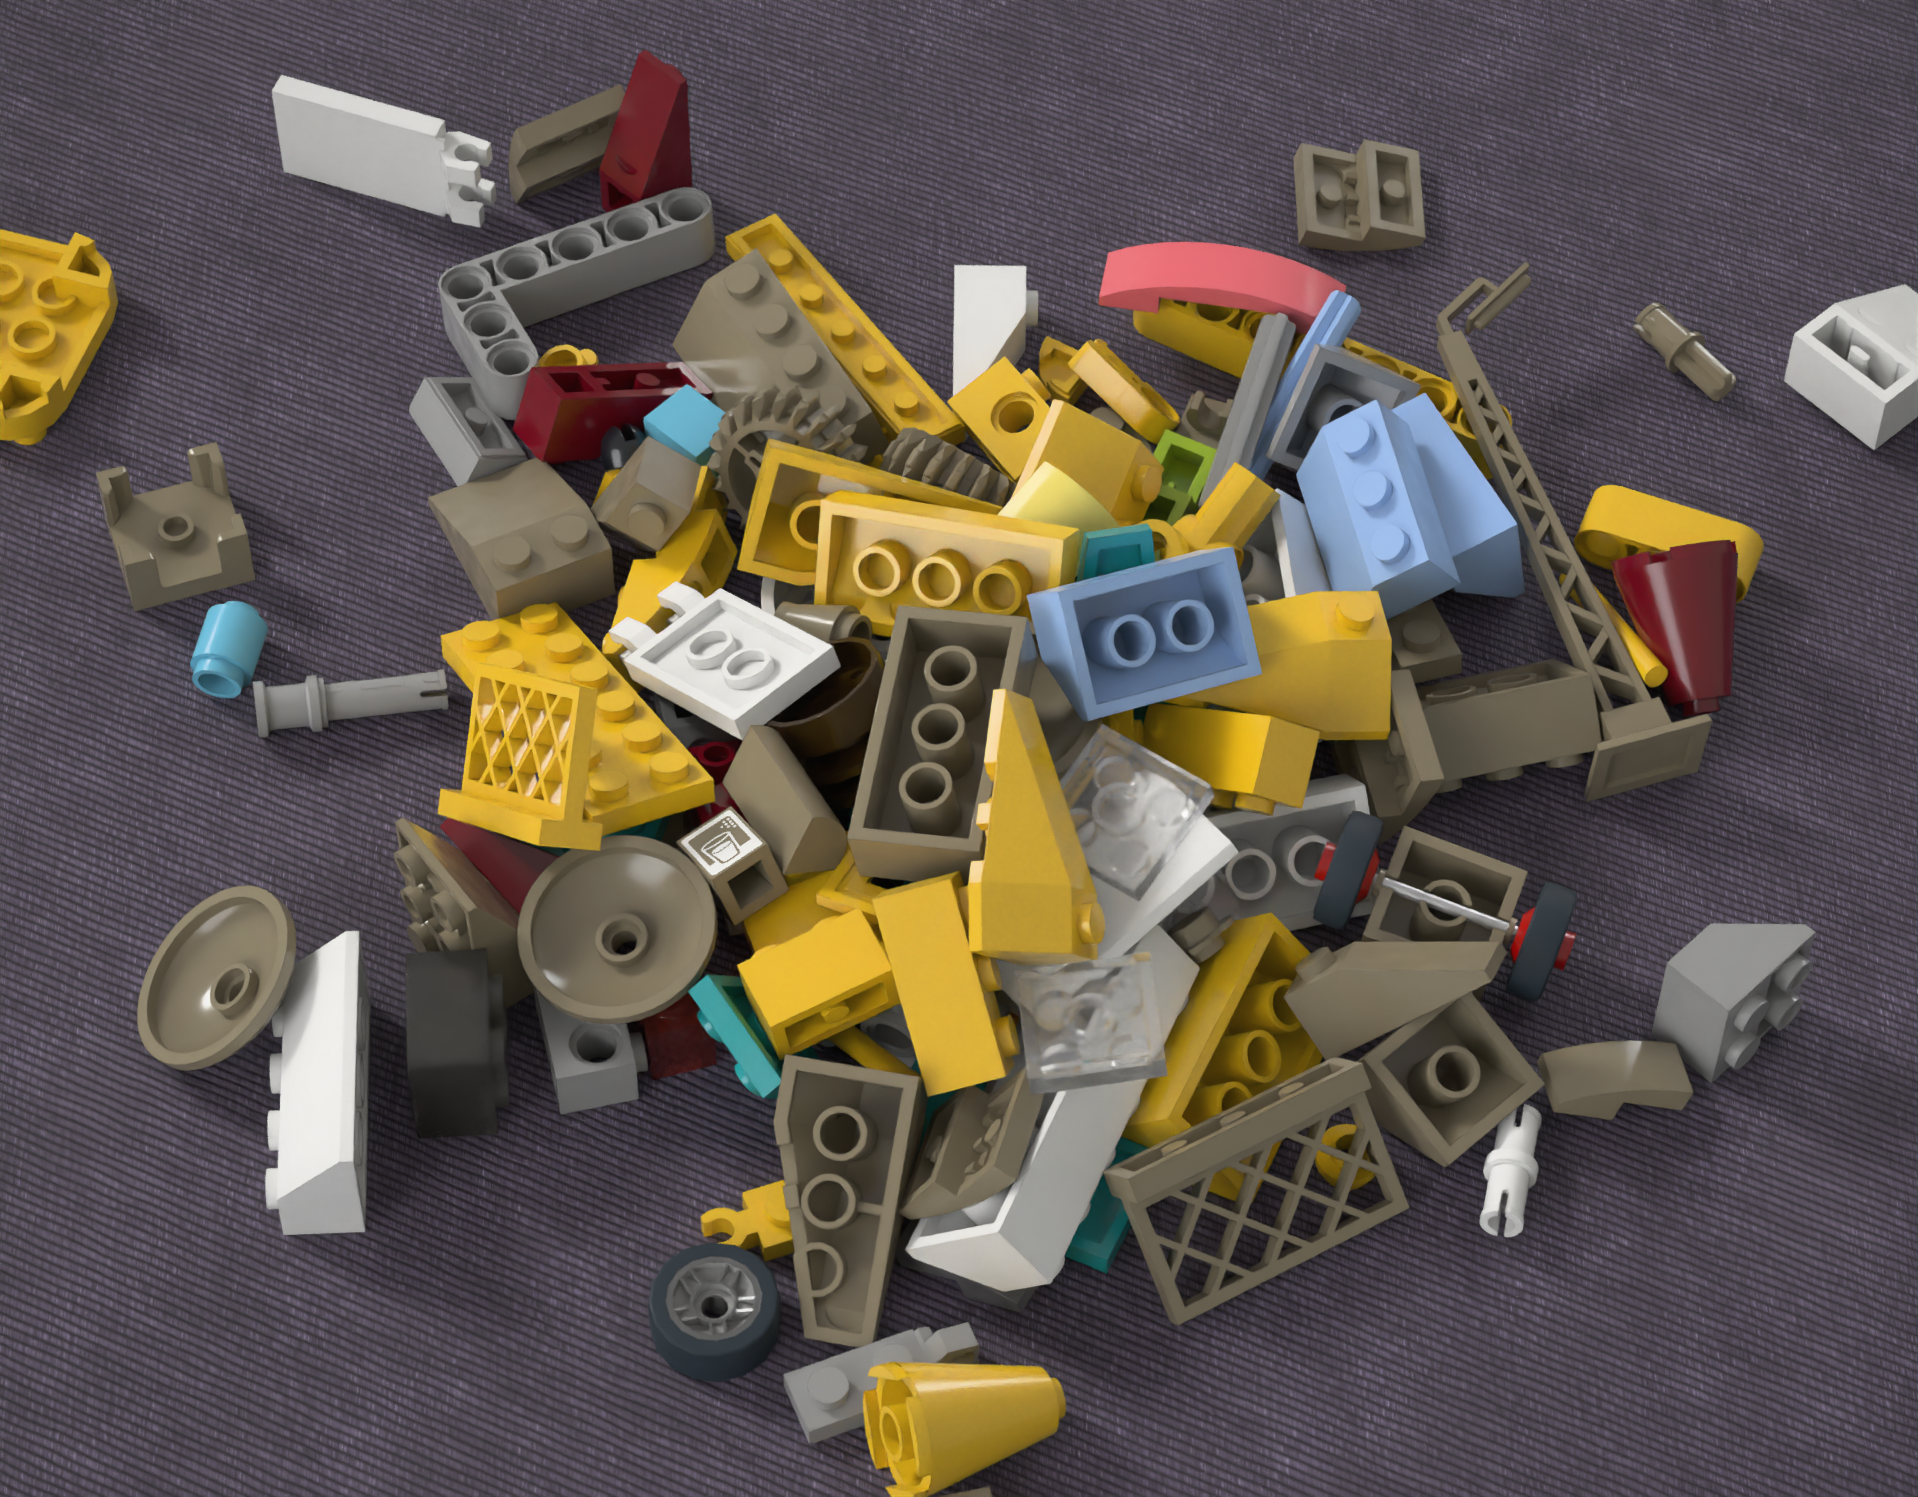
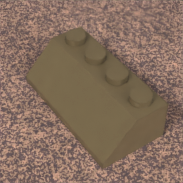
(753, 335)

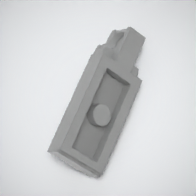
(831, 1392)

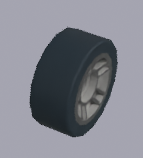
(733, 1286)

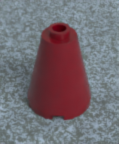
(1686, 617)

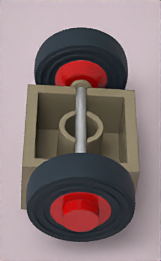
(1444, 896)

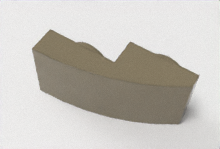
(1604, 1075)

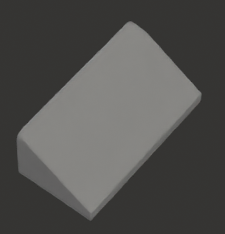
(463, 428)

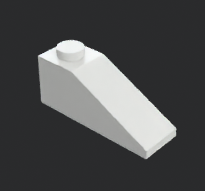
(989, 319)

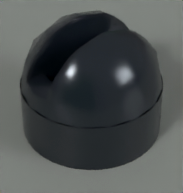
(620, 445)

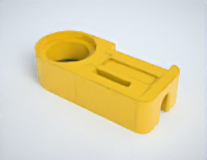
(1124, 391)

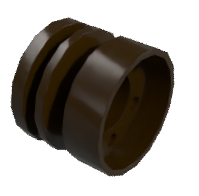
(834, 721)

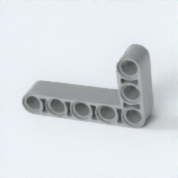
(552, 274)

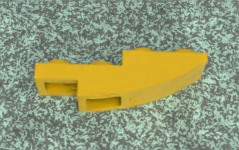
(695, 555)

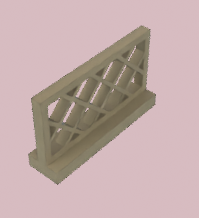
(1244, 1132)

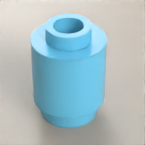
(228, 649)

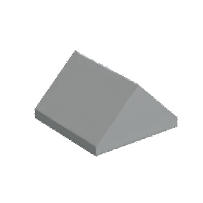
(1329, 388)

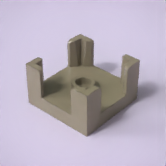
(177, 536)

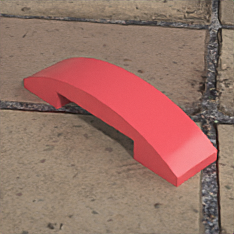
(1215, 276)

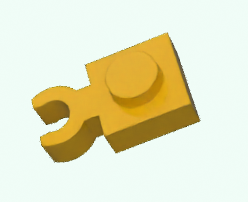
(760, 1224)

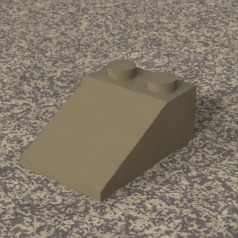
(526, 540)

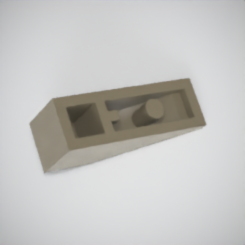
(1383, 985)

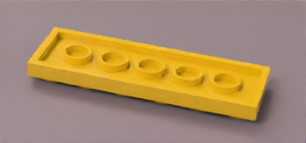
(635, 761)

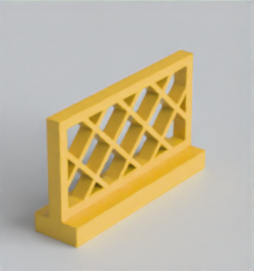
(516, 803)

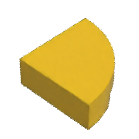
(1056, 374)

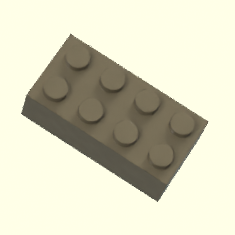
(930, 741)

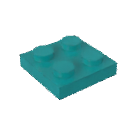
(732, 1021)

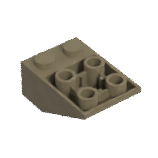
(457, 906)

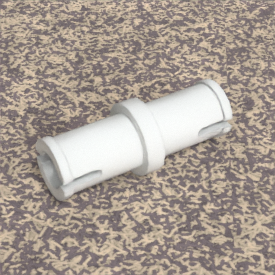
(1510, 1172)

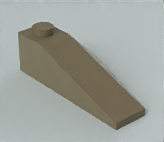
(846, 1164)

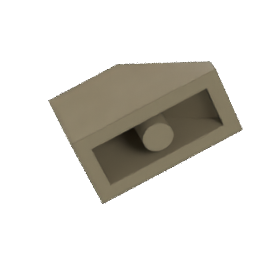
(648, 497)

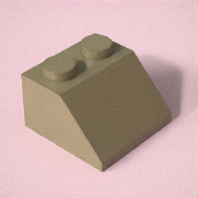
(1446, 1079)

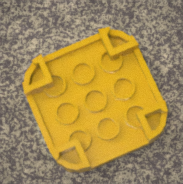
(51, 324)

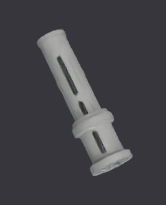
(317, 703)

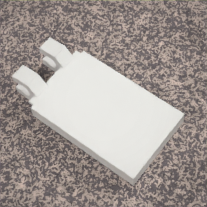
(381, 151)
(724, 658)

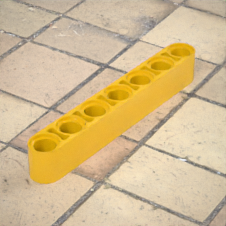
(1226, 335)

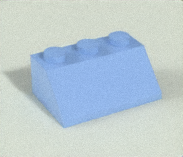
(1375, 510)
(1473, 517)
(1147, 632)

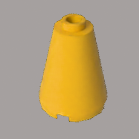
(954, 1419)

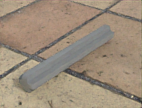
(1252, 399)

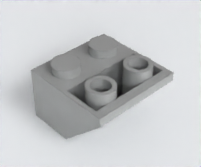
(1731, 992)

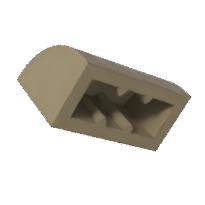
(784, 804)

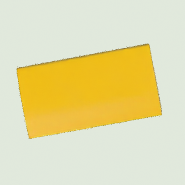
(934, 556)

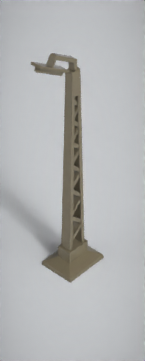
(1637, 739)

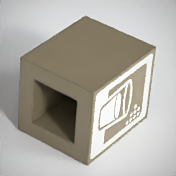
(734, 865)

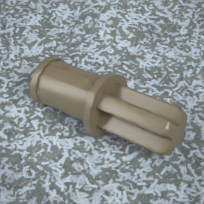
(1684, 351)

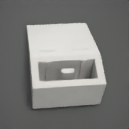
(1861, 363)

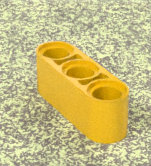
(1632, 522)

